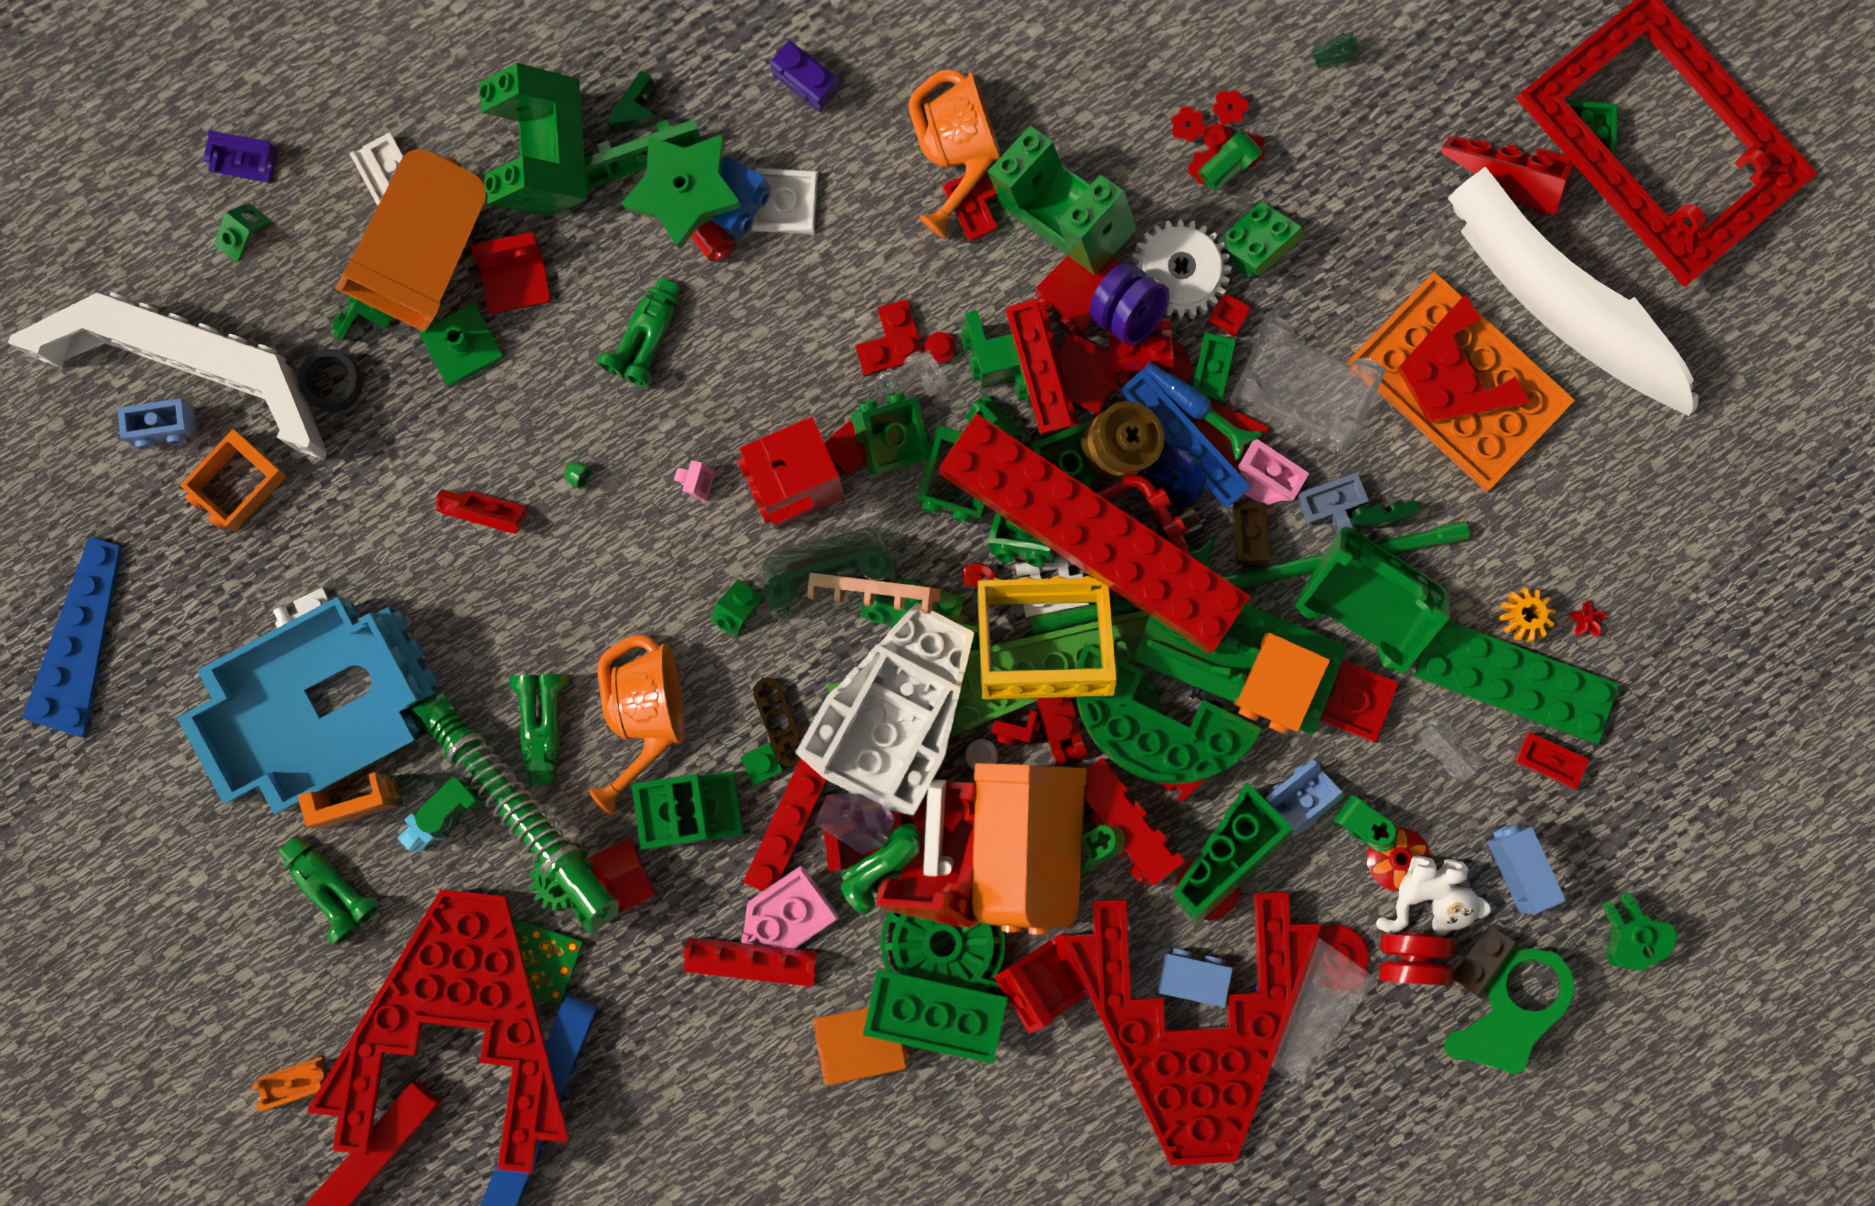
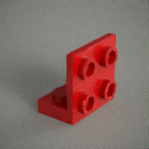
(512, 273)

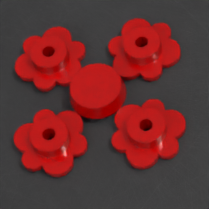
(1216, 134)

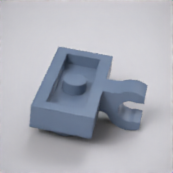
(1333, 501)

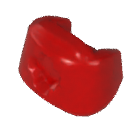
(977, 571)

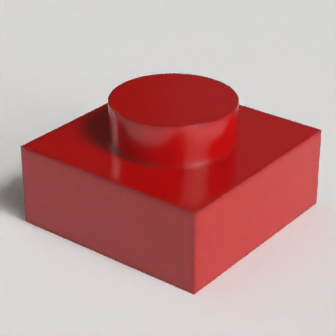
(1228, 314)

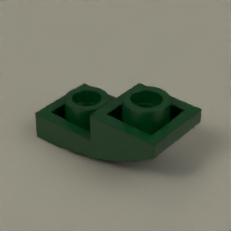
(1375, 517)

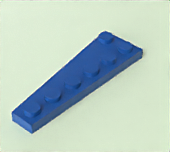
(71, 662)

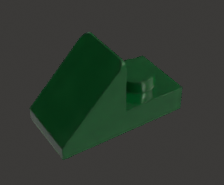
(629, 110)

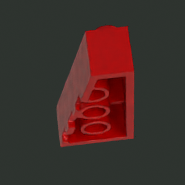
(1144, 844)

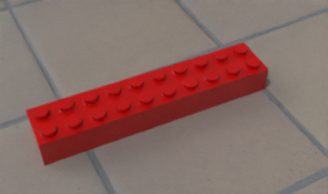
(1093, 534)

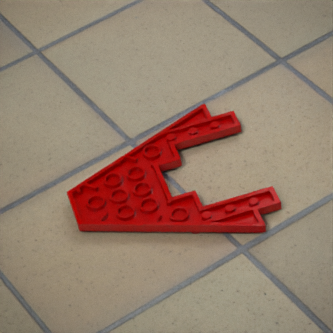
(461, 973)
(1196, 1081)

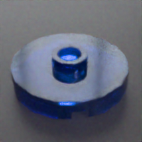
(1191, 471)

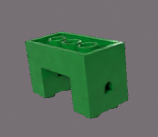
(551, 145)
(1059, 205)

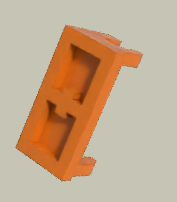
(290, 1084)

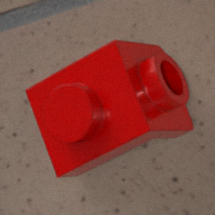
(1009, 734)

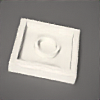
(790, 203)

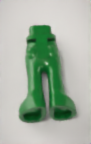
(649, 318)
(539, 743)
(313, 875)

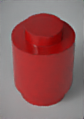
(713, 241)

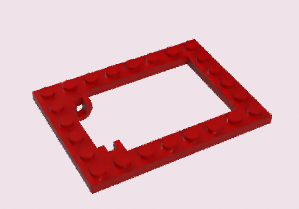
(1680, 248)

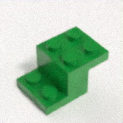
(993, 359)
(687, 809)

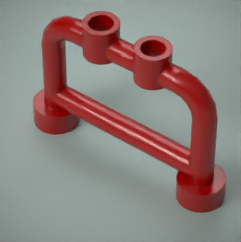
(1158, 501)

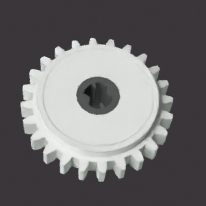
(1194, 251)

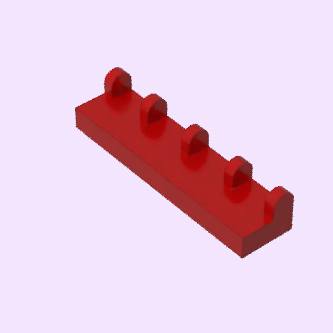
(750, 961)

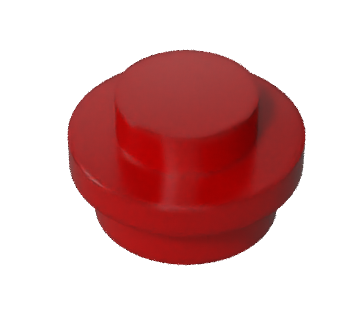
(941, 347)

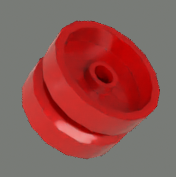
(1416, 959)

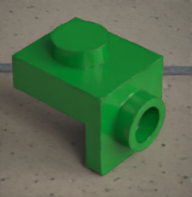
(736, 607)

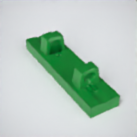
(633, 155)

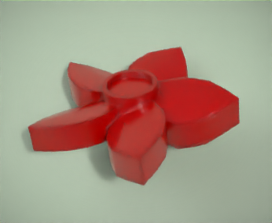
(1587, 620)

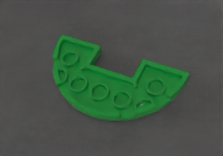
(1153, 743)

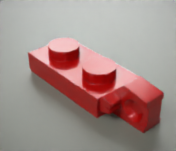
(482, 510)

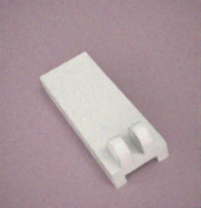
(934, 861)

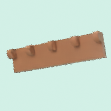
(870, 588)

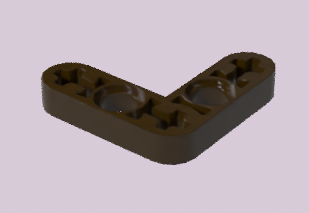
(784, 737)

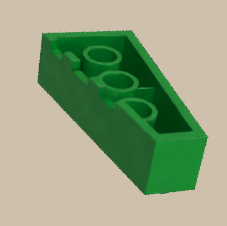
(1236, 849)

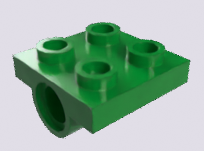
(1260, 239)

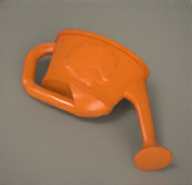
(955, 135)
(640, 703)

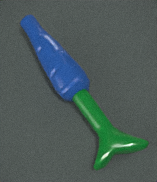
(1199, 407)

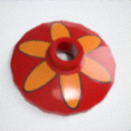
(1384, 865)

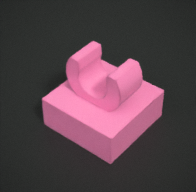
(696, 480)

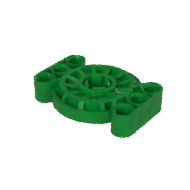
(960, 968)

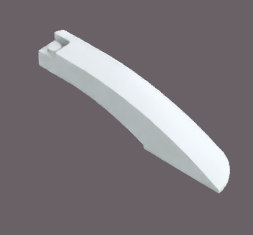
(1568, 300)

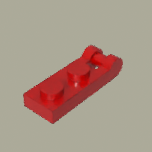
(1060, 724)

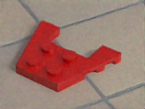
(1445, 380)

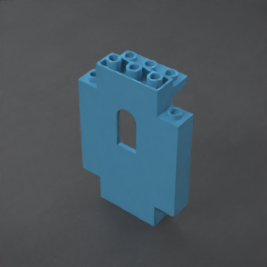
(264, 725)

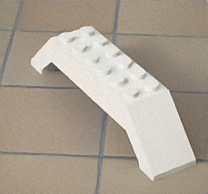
(181, 346)

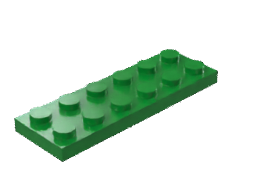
(1518, 681)

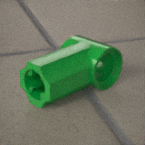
(1234, 156)

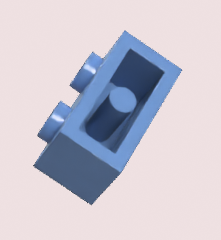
(157, 422)

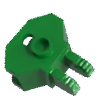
(1634, 935)

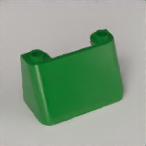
(1376, 598)

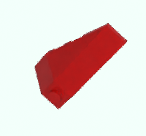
(1531, 180)

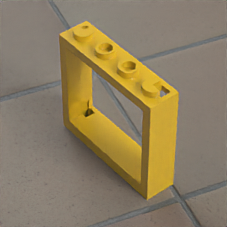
(1046, 682)

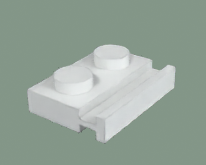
(378, 164)

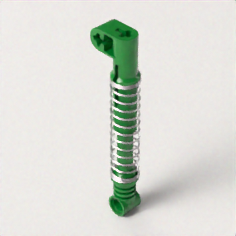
(559, 861)

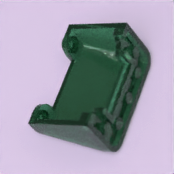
(785, 568)

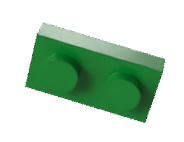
(1213, 366)

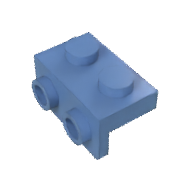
(1304, 796)

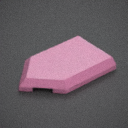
(788, 912)

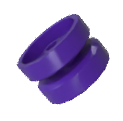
(1129, 303)

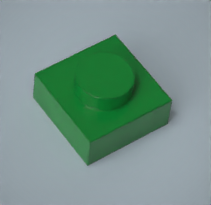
(761, 764)

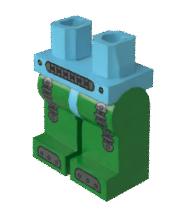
(440, 814)

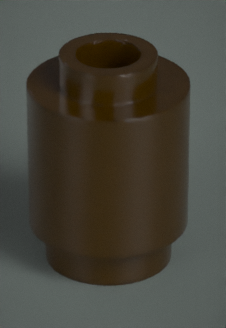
(1191, 518)

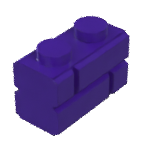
(804, 75)

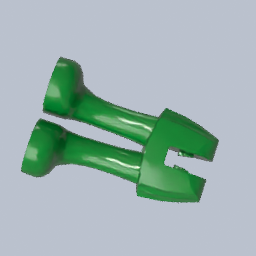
(861, 878)

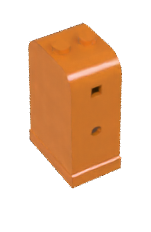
(415, 238)
(1027, 846)

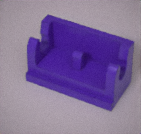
(240, 156)

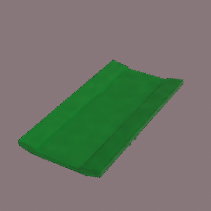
(1229, 665)

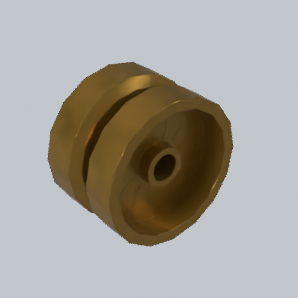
(1122, 440)

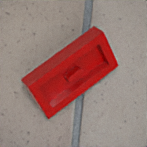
(1551, 760)

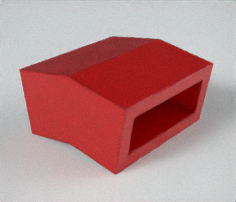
(845, 449)

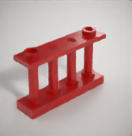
(1041, 367)

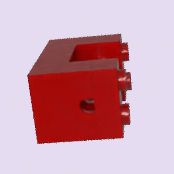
(790, 473)

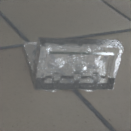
(915, 366)

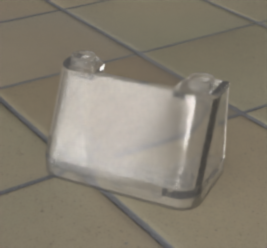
(1306, 388)

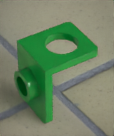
(236, 230)

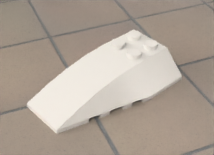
(893, 713)

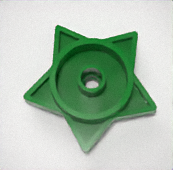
(683, 187)

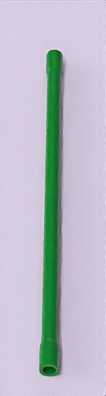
(1439, 536)

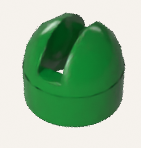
(574, 471)

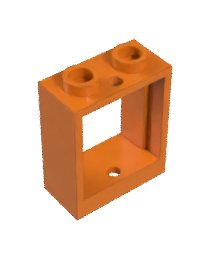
(214, 462)

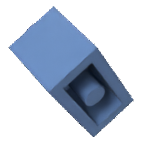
(1194, 979)

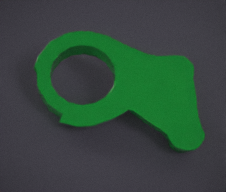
(1508, 1032)

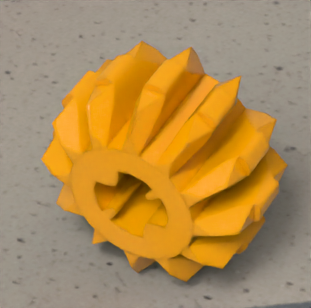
(1530, 628)

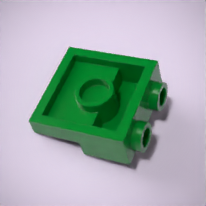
(891, 432)
(1011, 542)

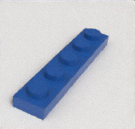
(1221, 477)

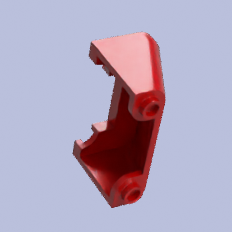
(939, 897)

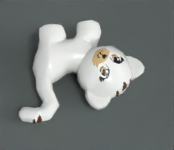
(1452, 904)

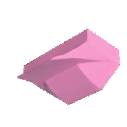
(1270, 474)

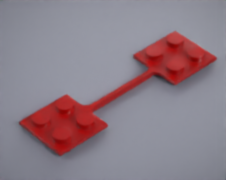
(1091, 381)

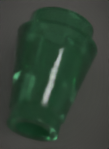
(1336, 51)

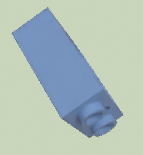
(1525, 869)

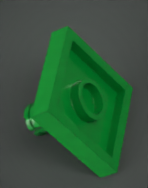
(461, 345)

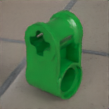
(1362, 823)

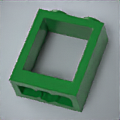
(947, 437)

